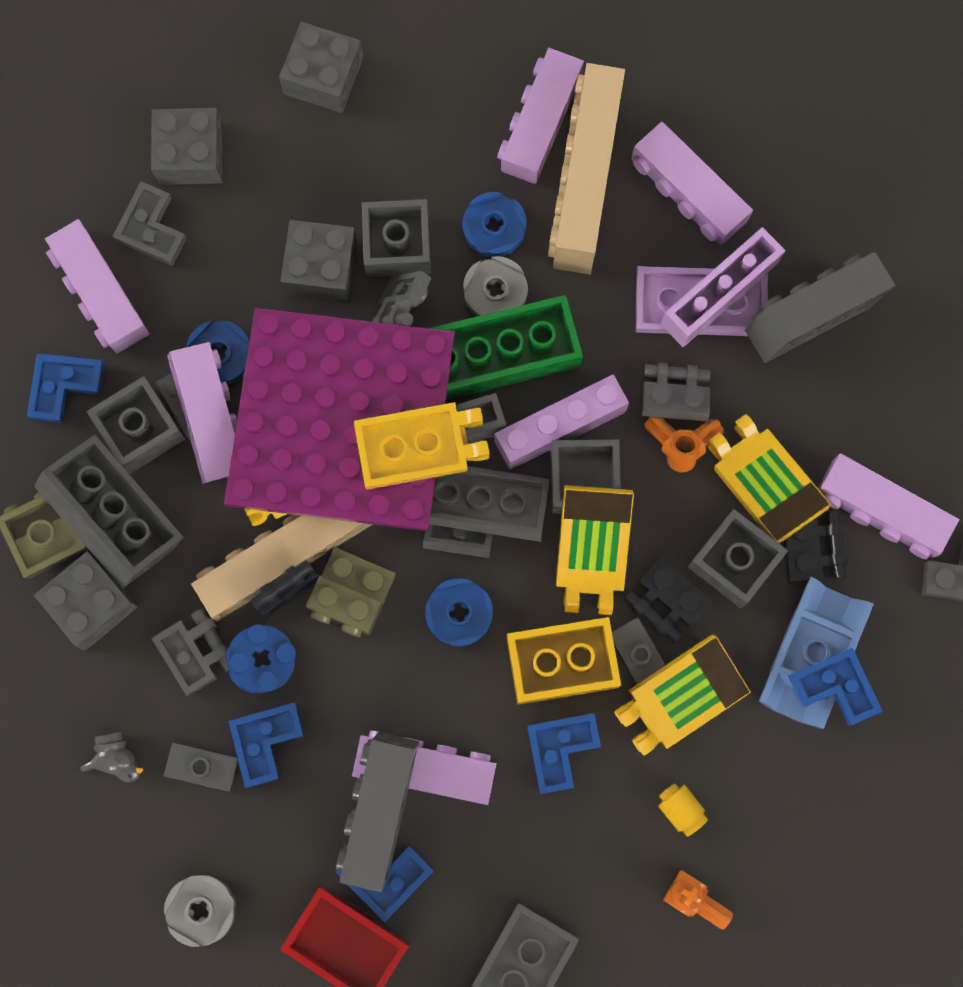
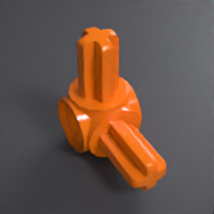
(691, 441)
(691, 898)

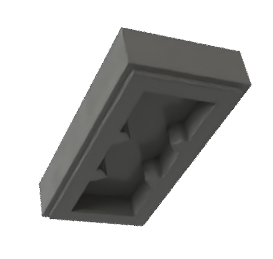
(637, 650)
(201, 767)

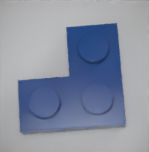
(56, 377)
(843, 678)
(254, 741)
(552, 744)
(404, 878)

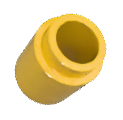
(682, 809)

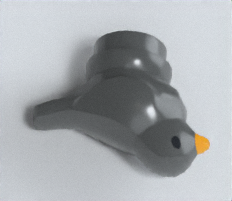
(114, 758)

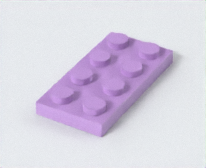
(663, 286)

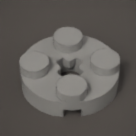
(490, 272)
(180, 917)

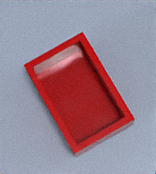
(344, 943)

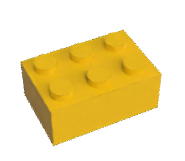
(563, 660)

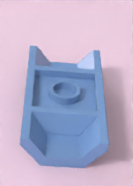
(819, 629)

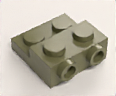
(38, 536)
(350, 593)

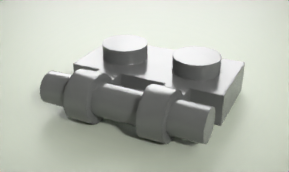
(400, 295)
(676, 400)
(185, 658)

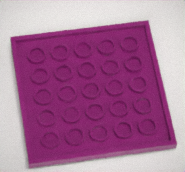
(299, 408)

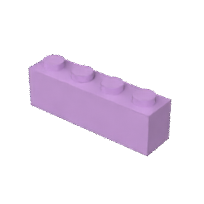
(541, 115)
(690, 184)
(97, 287)
(722, 287)
(205, 408)
(561, 422)
(887, 507)
(445, 772)

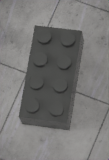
(818, 306)
(108, 511)
(379, 811)

